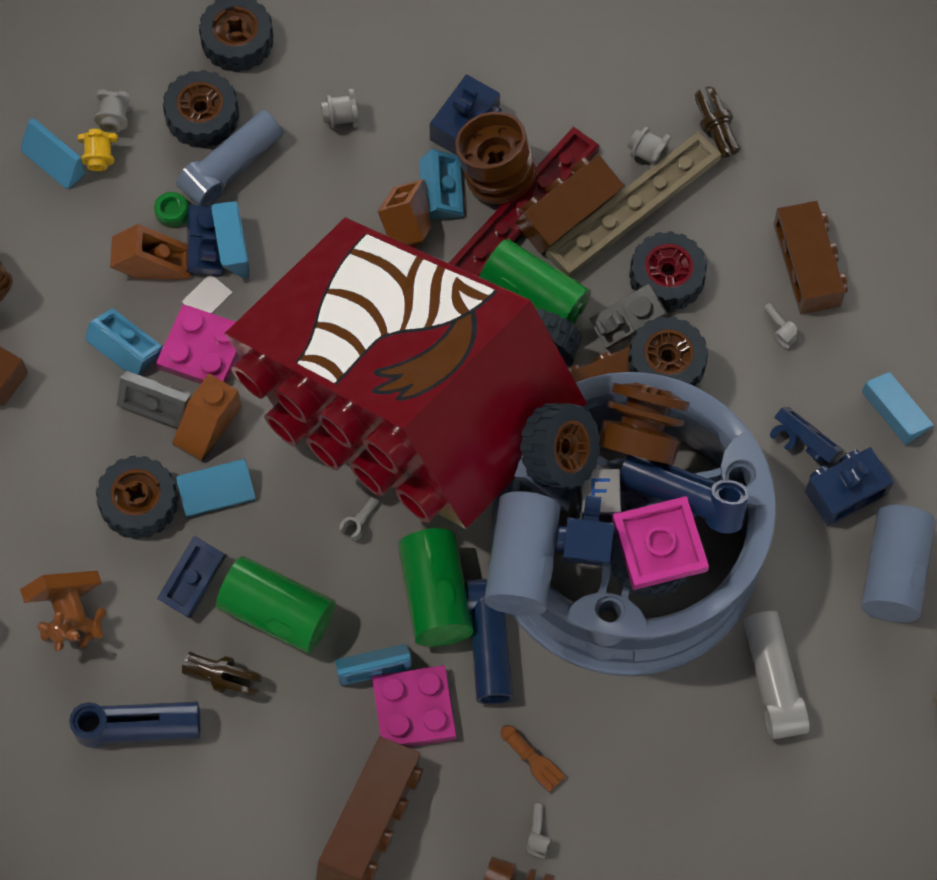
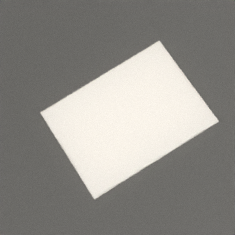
(208, 295)

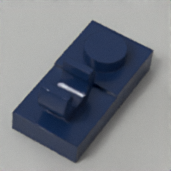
(202, 242)
(819, 445)
(192, 577)

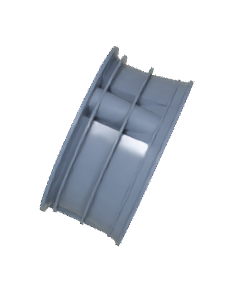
(662, 643)

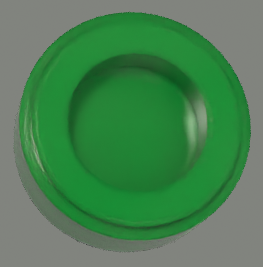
(171, 209)

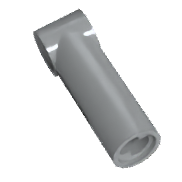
(782, 708)

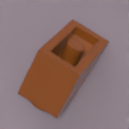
(406, 213)
(148, 254)
(206, 417)

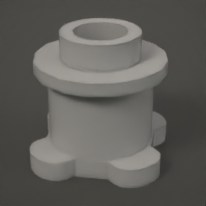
(113, 110)
(340, 110)
(648, 146)

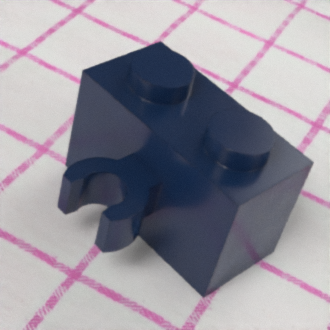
(464, 103)
(848, 485)
(587, 539)

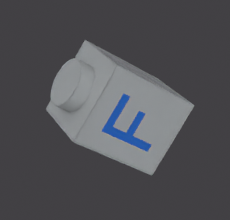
(605, 484)

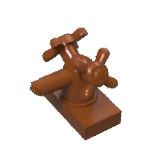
(64, 594)

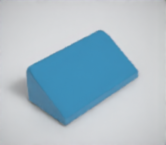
(51, 154)
(443, 184)
(230, 238)
(123, 342)
(896, 407)
(215, 488)
(368, 664)

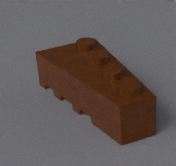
(370, 813)

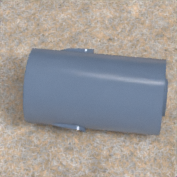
(522, 553)
(898, 563)

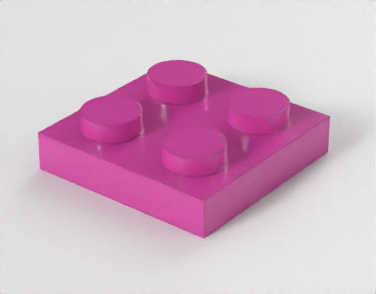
(198, 346)
(660, 543)
(414, 706)

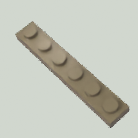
(633, 205)

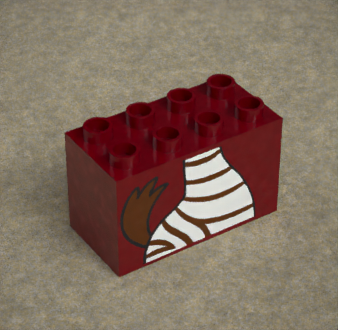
(401, 370)

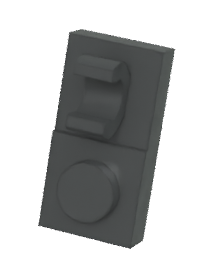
(627, 315)
(152, 398)

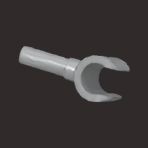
(787, 330)
(359, 519)
(537, 843)

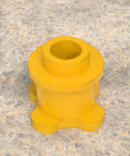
(97, 149)

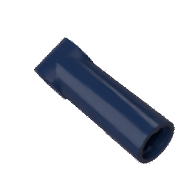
(718, 502)
(489, 647)
(136, 722)

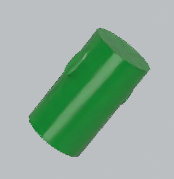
(536, 280)
(435, 587)
(275, 604)

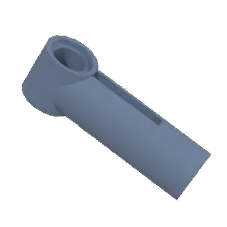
(206, 179)

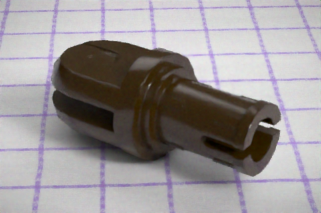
(717, 122)
(221, 673)

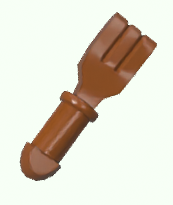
(540, 767)

